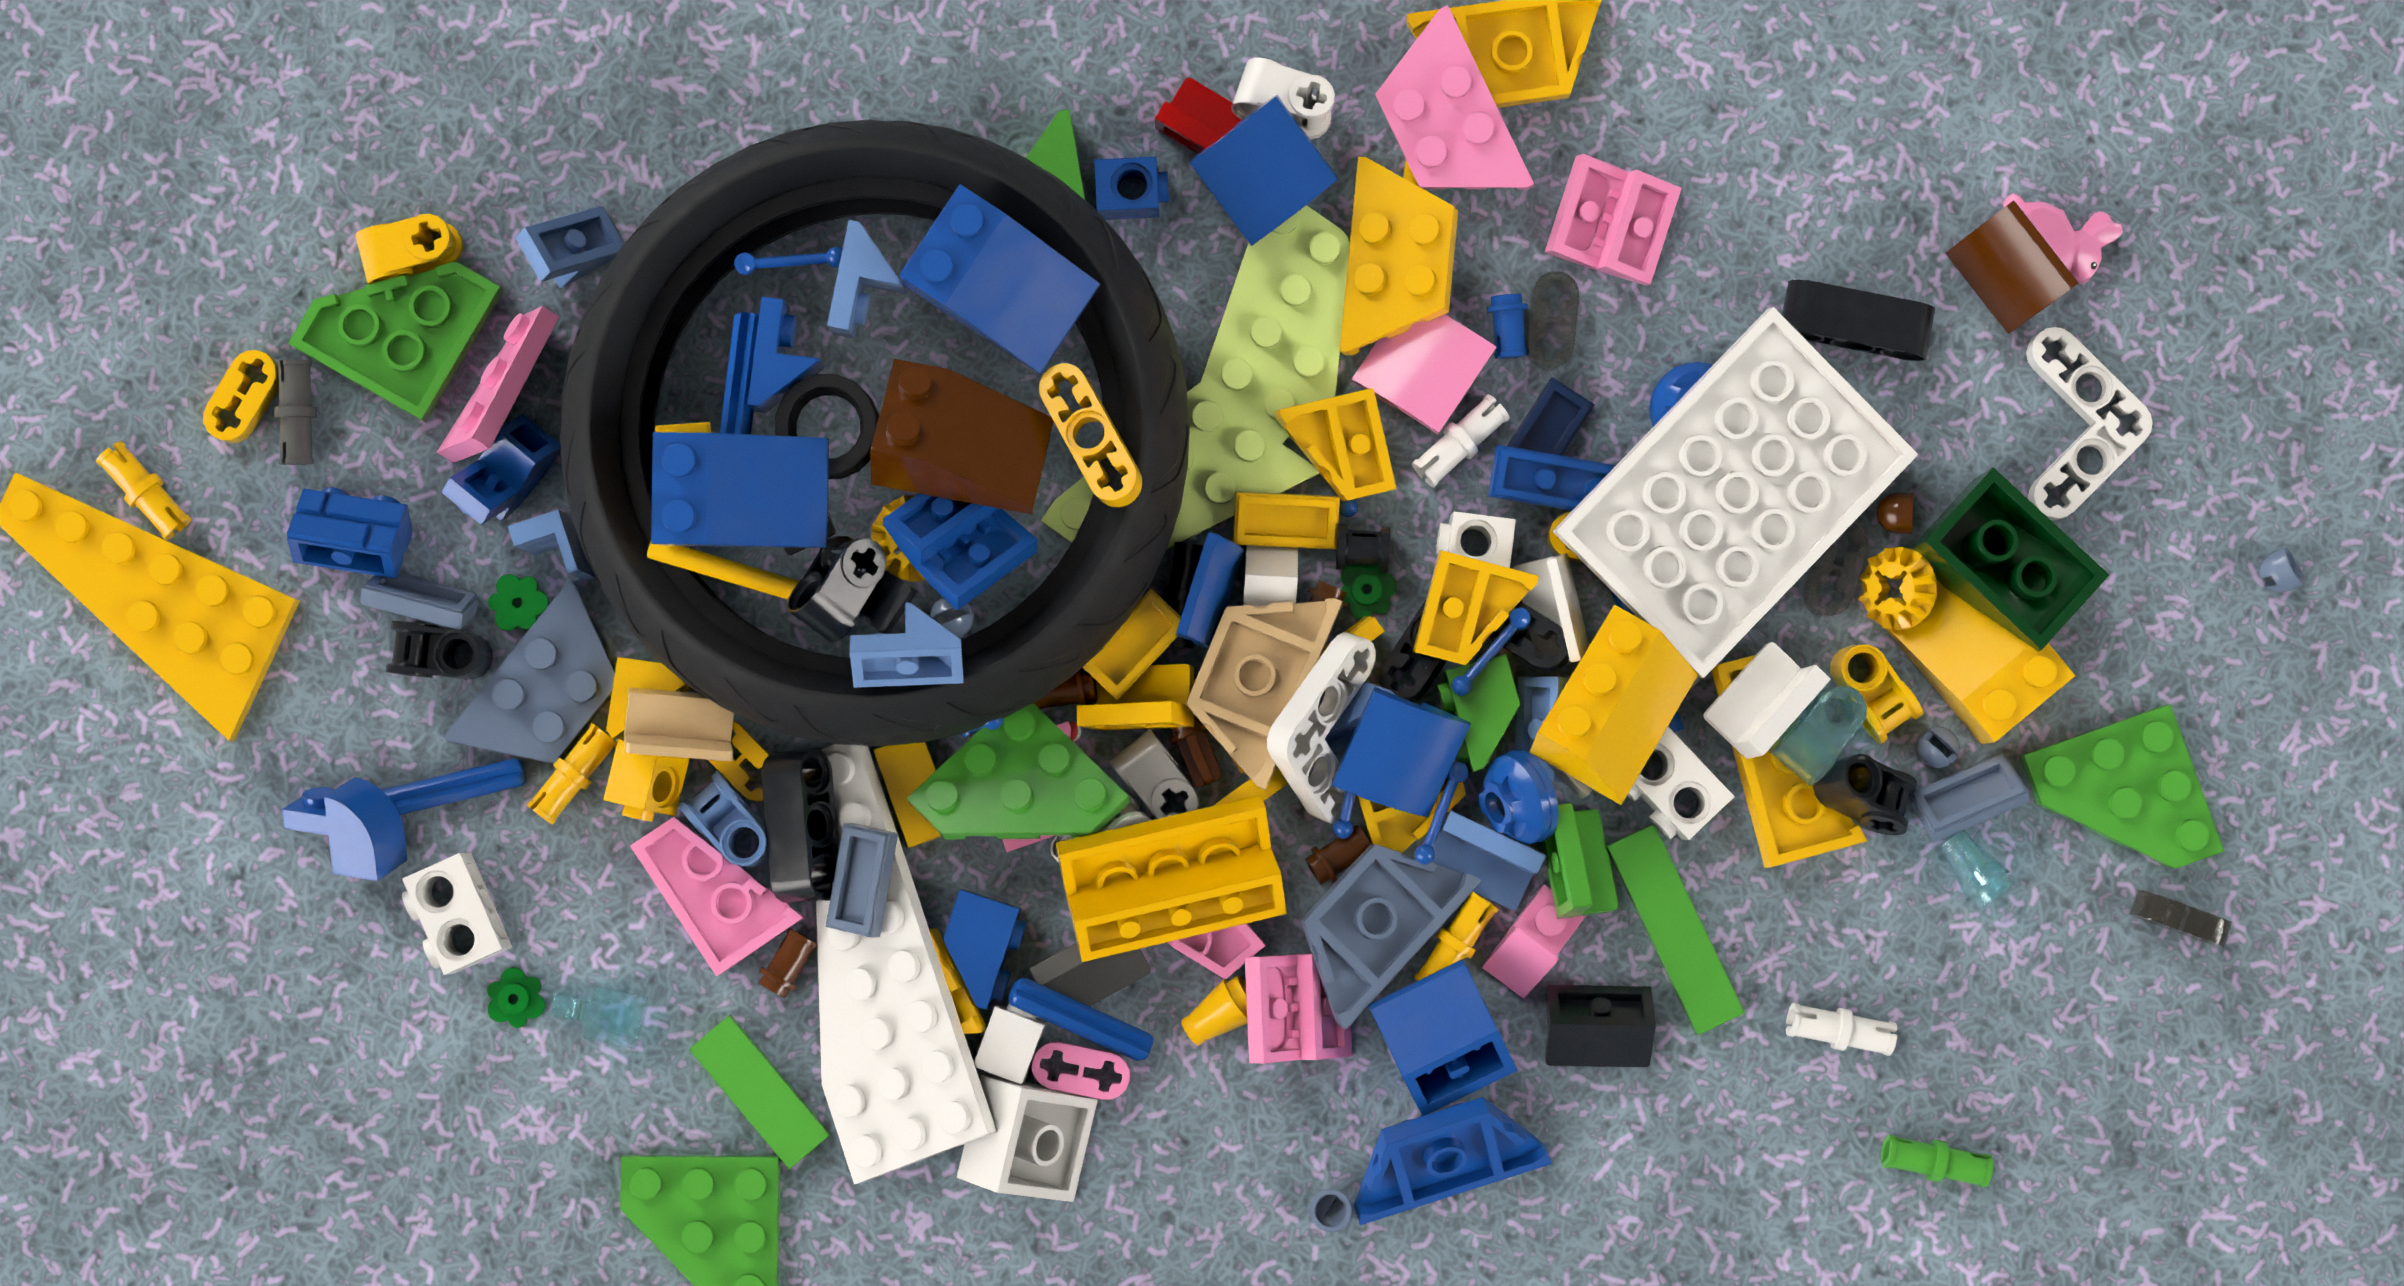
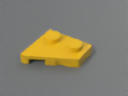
(1466, 605)

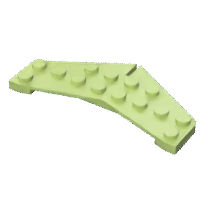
(1269, 354)

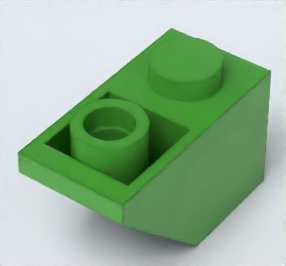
(1486, 707)

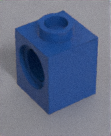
(1110, 174)

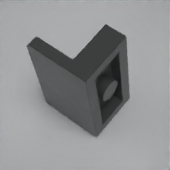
(1092, 979)

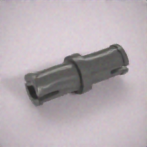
(295, 412)

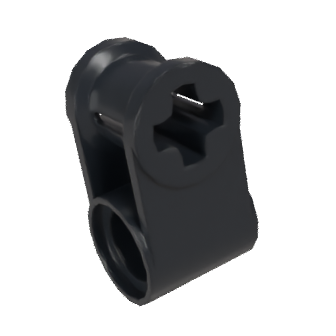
(835, 587)
(430, 651)
(1867, 793)

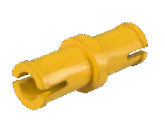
(143, 490)
(572, 774)
(1460, 936)

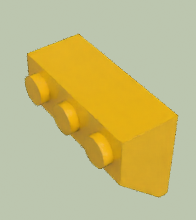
(1615, 706)

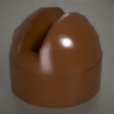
(1896, 513)

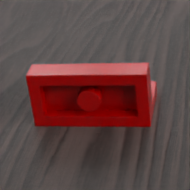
(1195, 116)

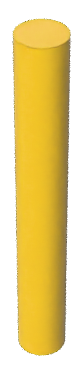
(723, 569)

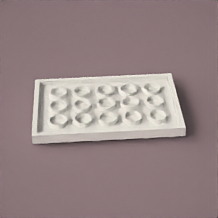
(1735, 492)

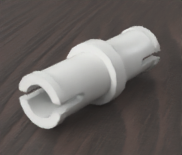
(1460, 440)
(1841, 1029)

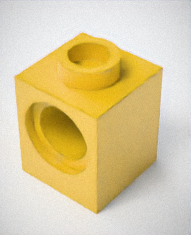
(645, 783)

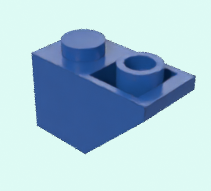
(979, 941)

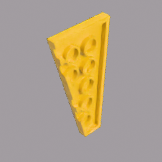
(178, 611)

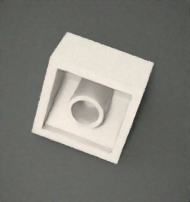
(1036, 1141)

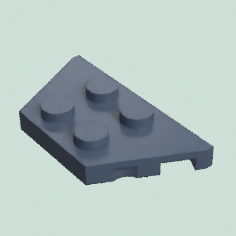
(543, 688)
(1377, 923)

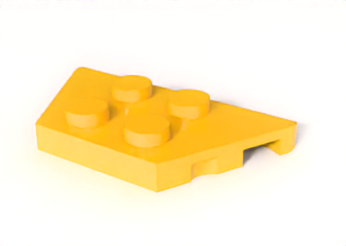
(1523, 46)
(1396, 257)

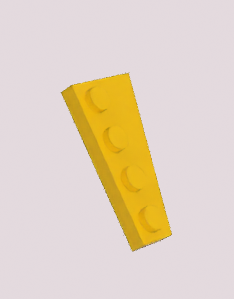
(1782, 806)

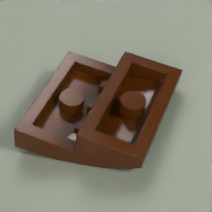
(2011, 267)

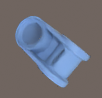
(721, 816)

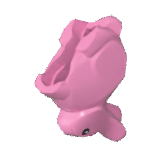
(2076, 249)

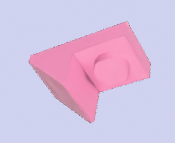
(1531, 944)

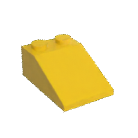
(1980, 666)

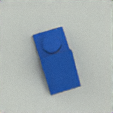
(773, 370)

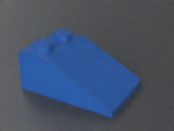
(998, 279)
(739, 490)

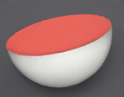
(1075, 732)

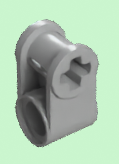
(1153, 773)

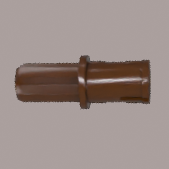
(1197, 753)

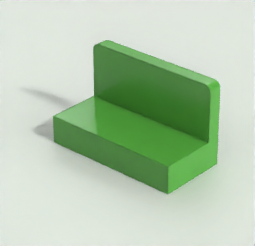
(1579, 865)

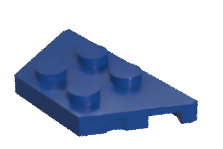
(1444, 1157)

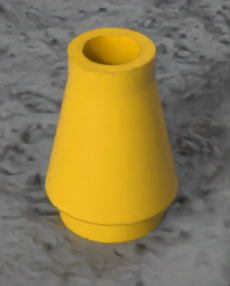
(1218, 1012)

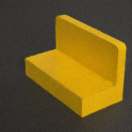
(1149, 703)

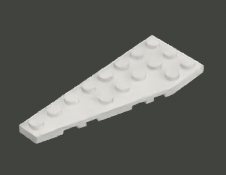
(887, 1020)

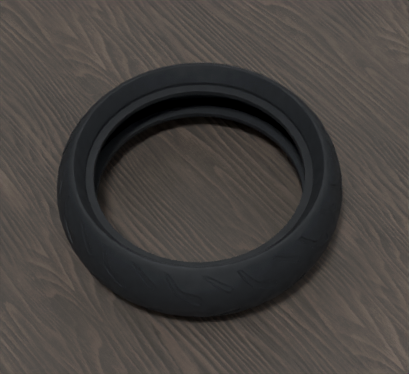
(675, 265)

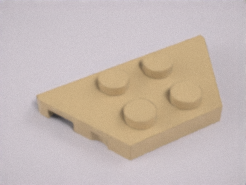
(1254, 672)

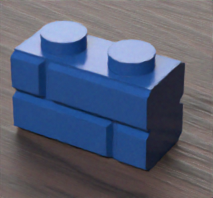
(350, 532)

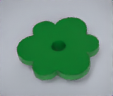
(511, 588)
(1361, 604)
(529, 1002)

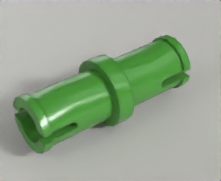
(1937, 1161)

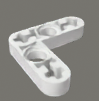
(2100, 433)
(1301, 728)

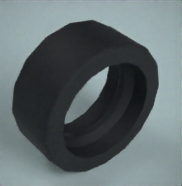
(845, 388)

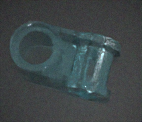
(1816, 740)

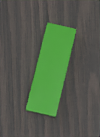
(760, 1091)

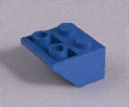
(1442, 1037)

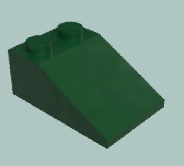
(2009, 560)

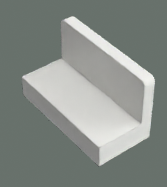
(1557, 600)
(1764, 700)

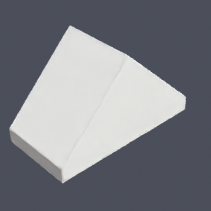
(1270, 575)

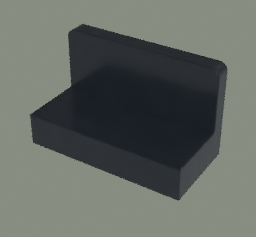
(1599, 1025)

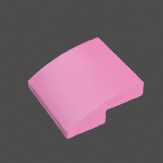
(1613, 219)
(1425, 369)
(1290, 1012)

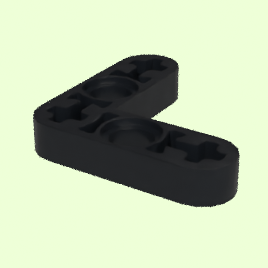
(1425, 676)

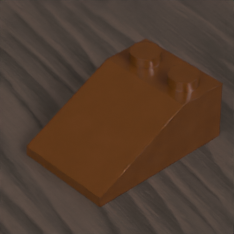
(958, 440)

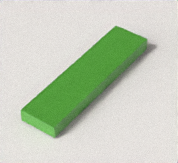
(1675, 929)

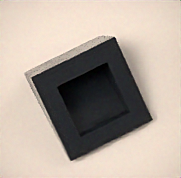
(886, 602)

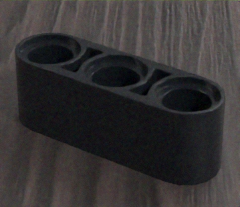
(1859, 319)
(800, 824)

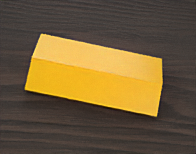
(1171, 878)

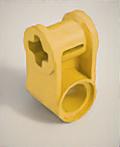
(401, 247)
(1880, 689)

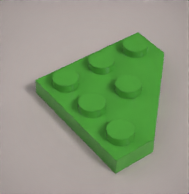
(401, 333)
(1019, 785)
(2129, 786)
(708, 1214)

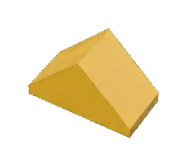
(637, 674)

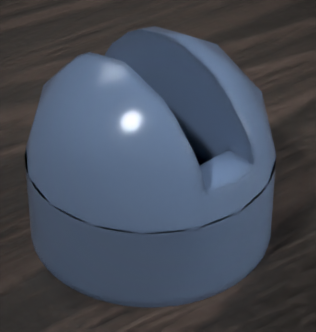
(2283, 569)
(958, 626)
(1932, 755)
(1322, 1205)

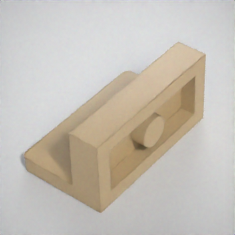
(677, 725)

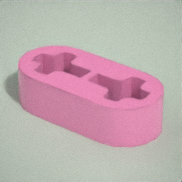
(1079, 1083)

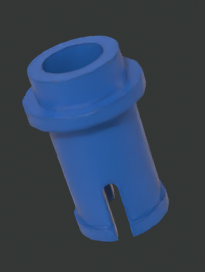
(1508, 325)

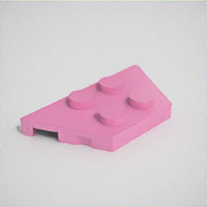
(1448, 115)

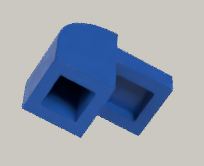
(504, 472)
(360, 824)

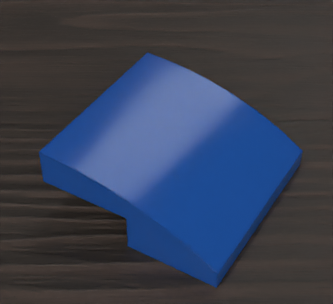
(1264, 170)
(959, 544)
(1210, 589)
(1400, 753)

